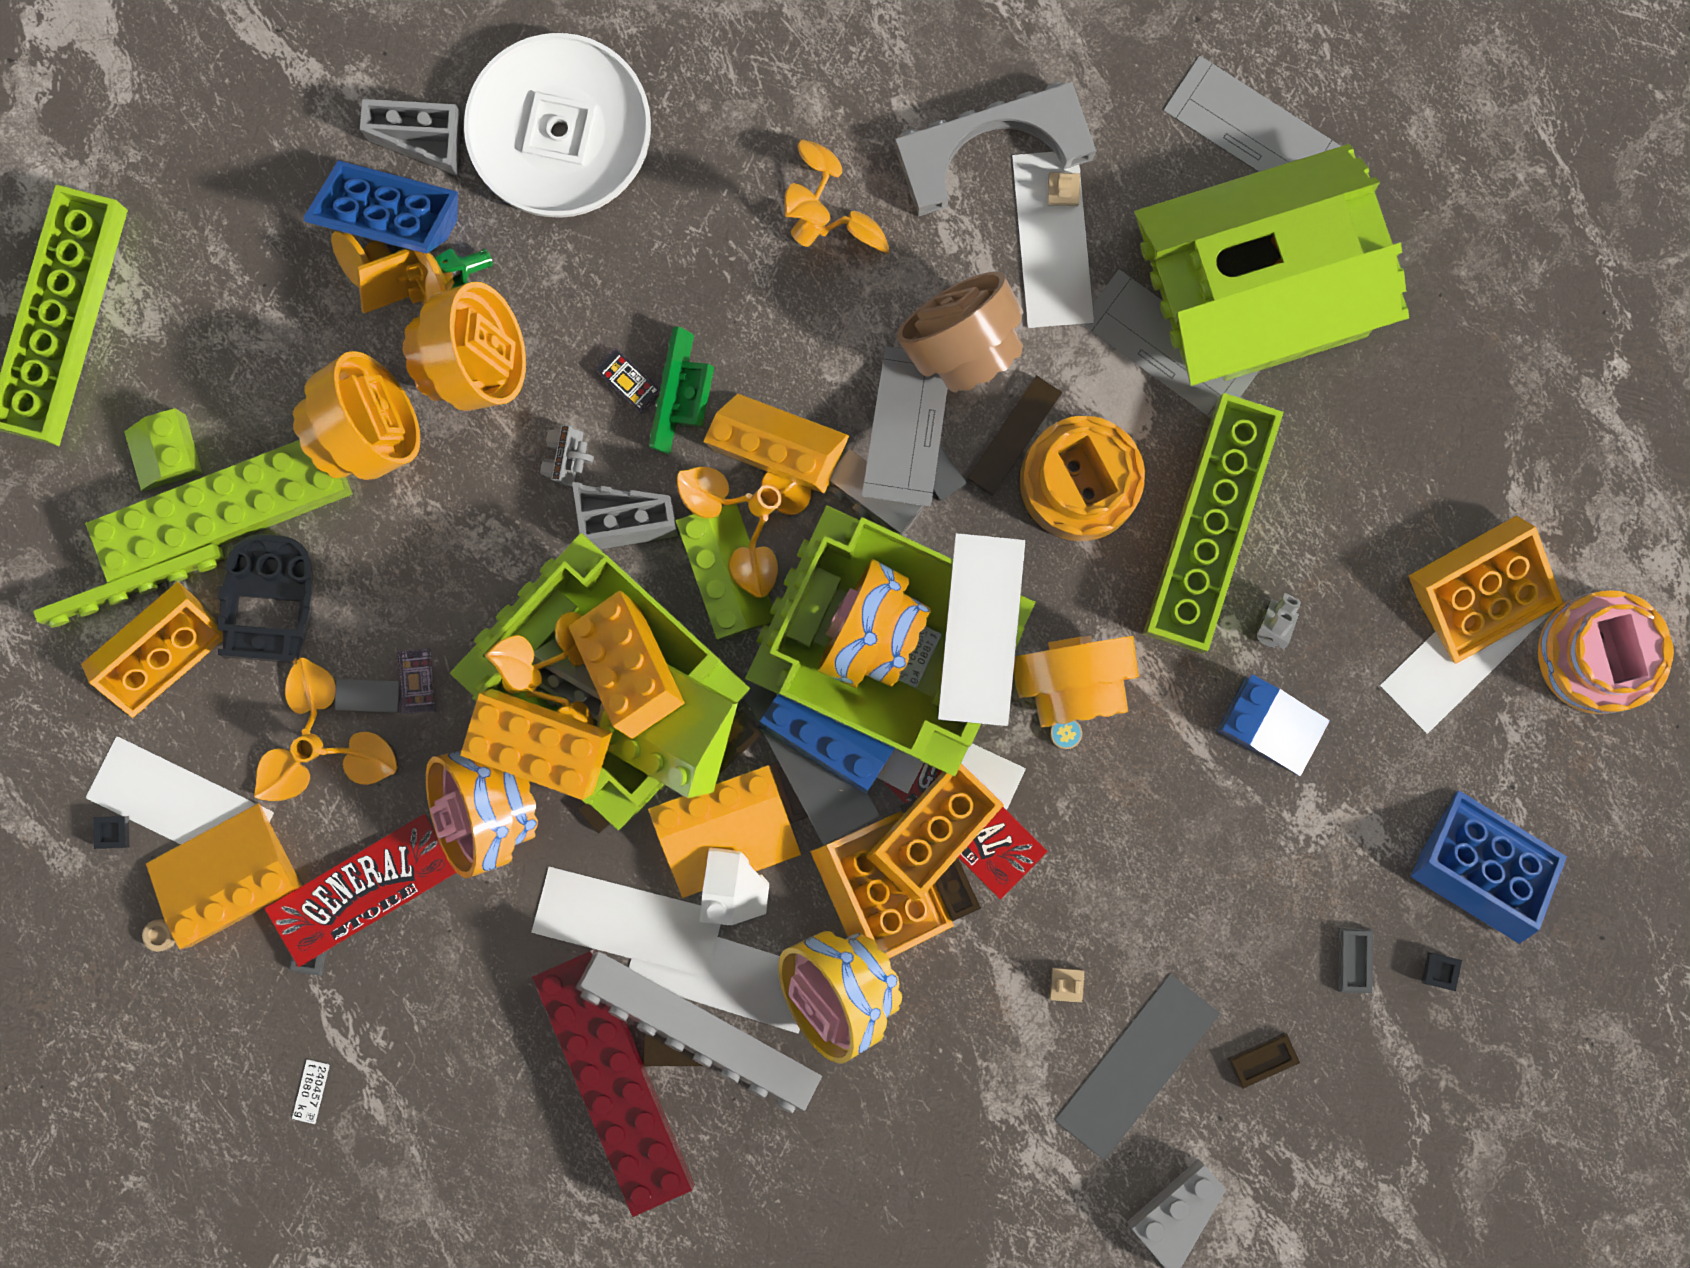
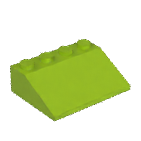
(686, 744)

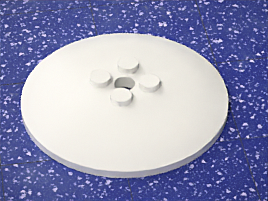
(549, 83)

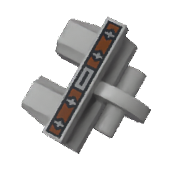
(569, 455)
(1278, 621)

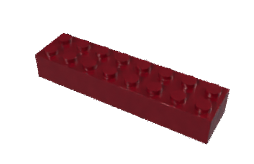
(615, 1090)

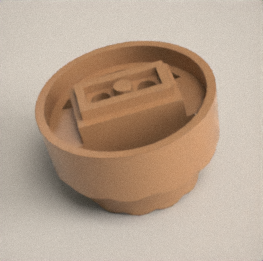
(965, 332)

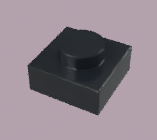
(111, 832)
(1441, 971)

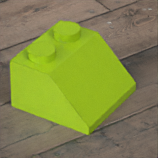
(162, 449)

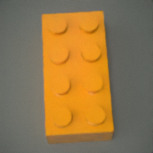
(626, 665)
(536, 743)
(934, 831)

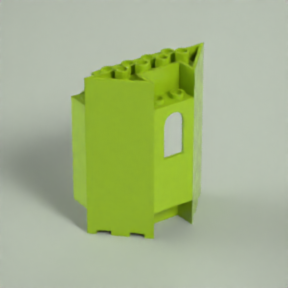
(1329, 290)
(578, 583)
(797, 639)

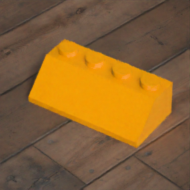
(776, 442)
(153, 650)

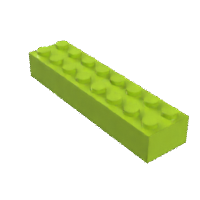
(58, 313)
(213, 510)
(1213, 523)

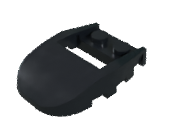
(265, 569)

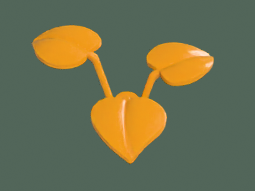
(813, 216)
(705, 491)
(514, 660)
(280, 771)

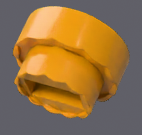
(466, 348)
(356, 419)
(1107, 466)
(1077, 678)

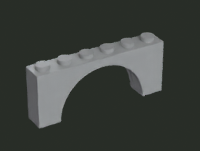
(1048, 115)

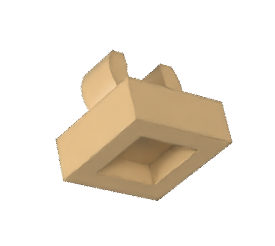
(1063, 189)
(1066, 984)

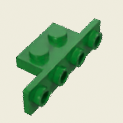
(682, 391)

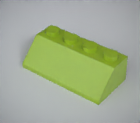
(709, 548)

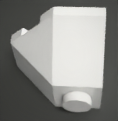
(732, 889)

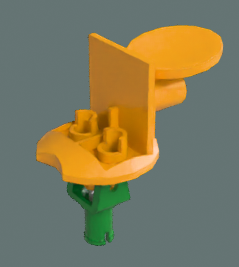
(408, 273)

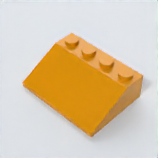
(1487, 588)
(737, 816)
(221, 877)
(870, 900)

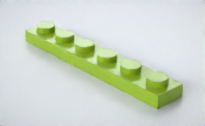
(118, 590)

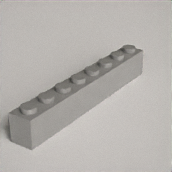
(699, 1032)

